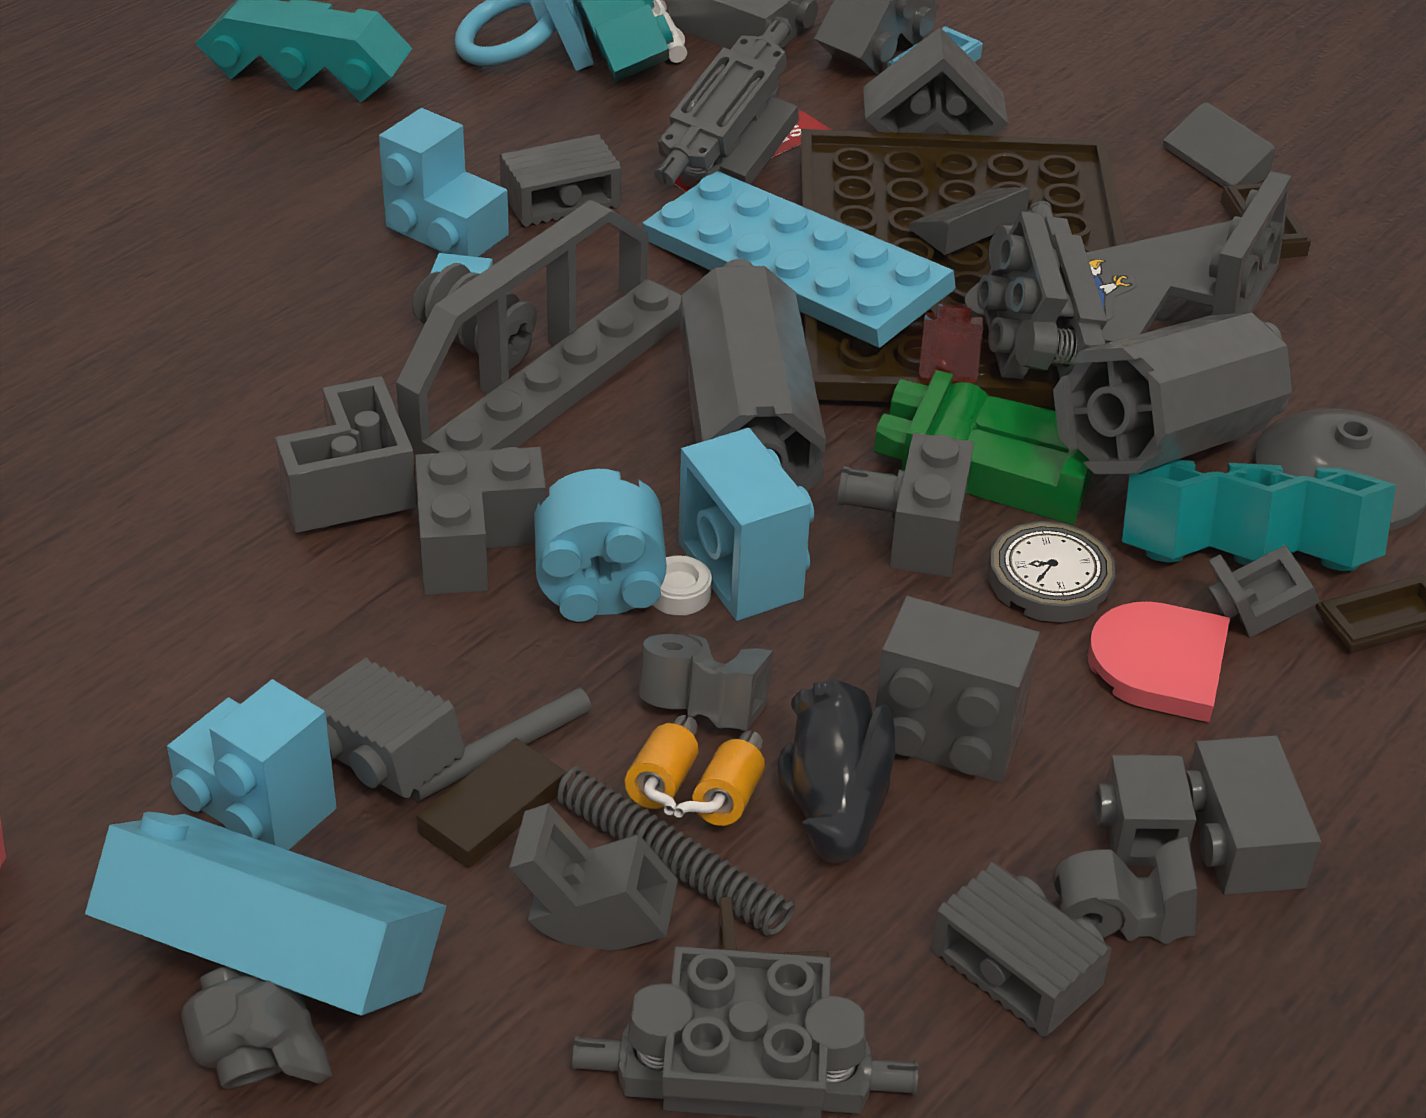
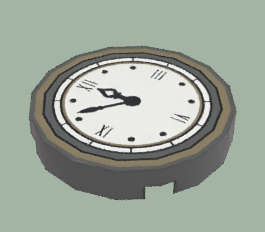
(1051, 571)

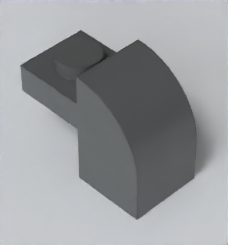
(595, 895)

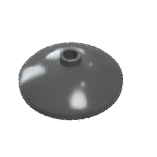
(1354, 443)

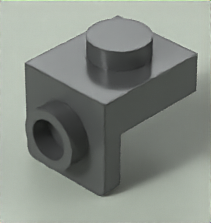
(1262, 590)

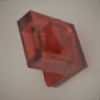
(951, 343)

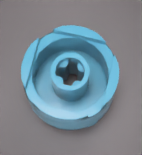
(599, 545)

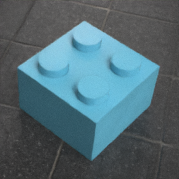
(744, 522)

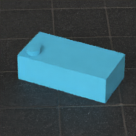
(266, 911)

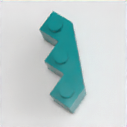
(627, 34)
(304, 38)
(1258, 510)

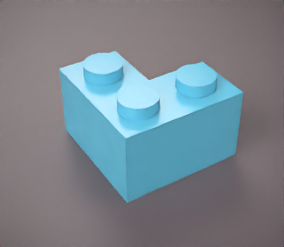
(432, 193)
(258, 766)

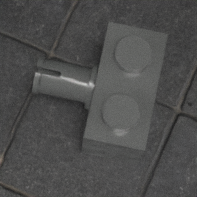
(923, 500)

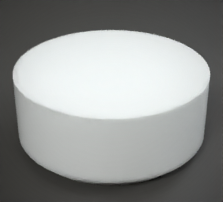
(685, 586)

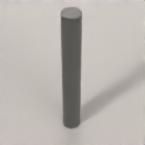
(526, 728)

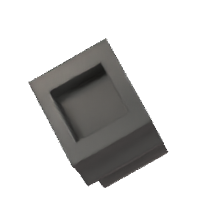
(683, 674)
(1112, 898)

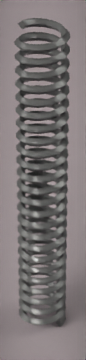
(747, 902)

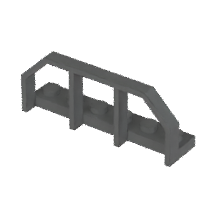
(562, 375)

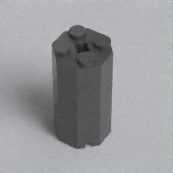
(752, 366)
(1172, 392)

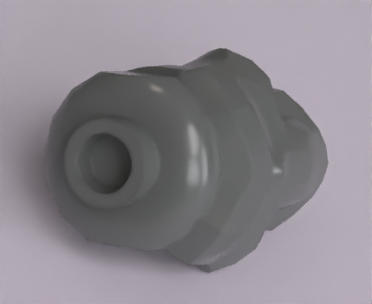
(252, 1030)

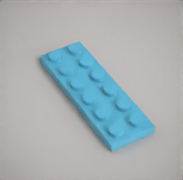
(833, 268)

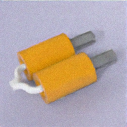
(722, 788)

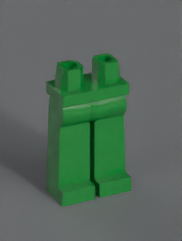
(1014, 449)

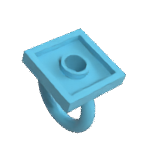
(551, 16)

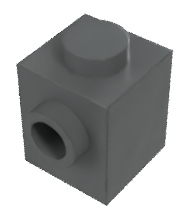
(1144, 805)

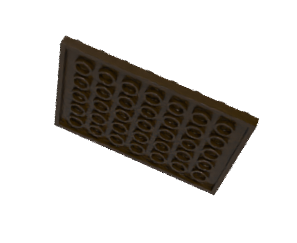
(895, 178)

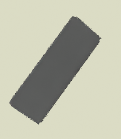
(1221, 147)
(971, 218)

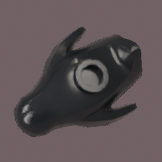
(838, 766)

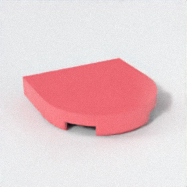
(1160, 656)

